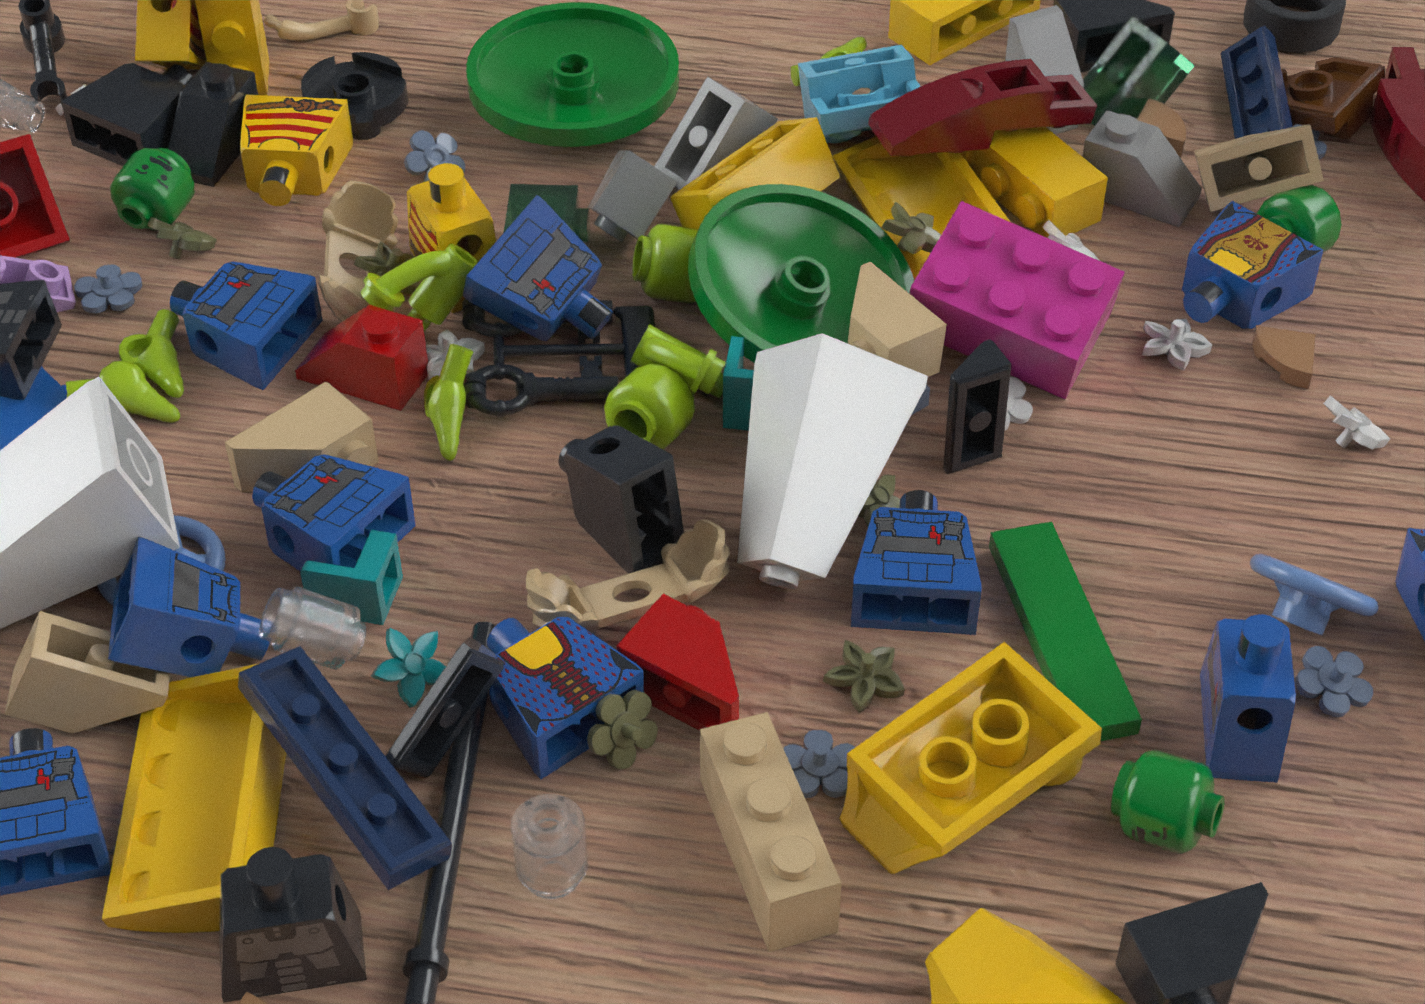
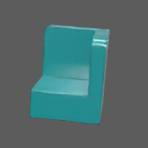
(736, 388)
(368, 585)

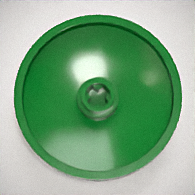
(573, 74)
(785, 265)

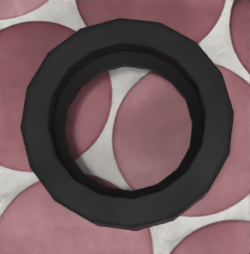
(1294, 29)

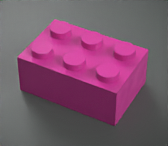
(1020, 292)

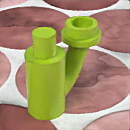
(441, 286)
(692, 365)

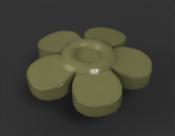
(623, 728)

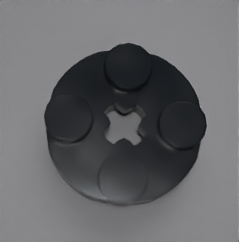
(369, 83)

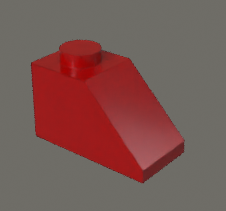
(370, 357)
(684, 663)

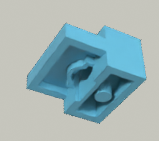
(830, 82)

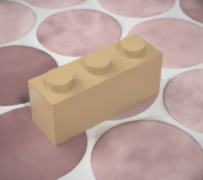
(769, 832)

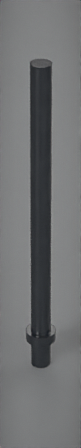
(427, 962)

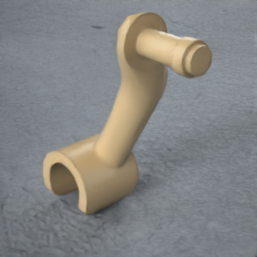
(358, 21)

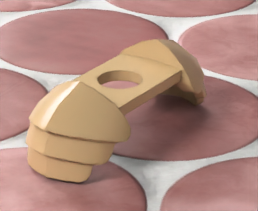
(354, 227)
(686, 575)

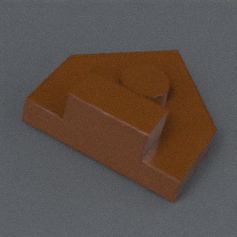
(1334, 95)

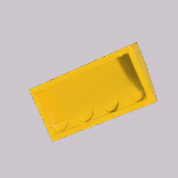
(918, 183)
(193, 806)

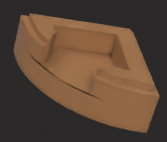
(1168, 121)
(1286, 352)

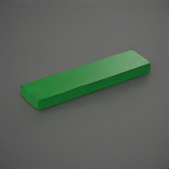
(1063, 626)

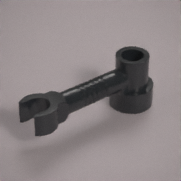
(42, 37)

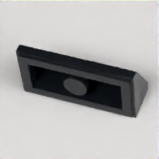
(977, 408)
(445, 709)

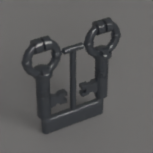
(529, 388)

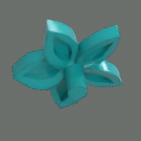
(410, 664)

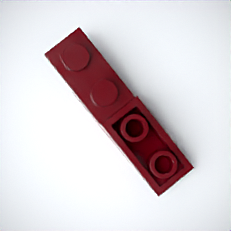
(970, 105)
(1400, 117)

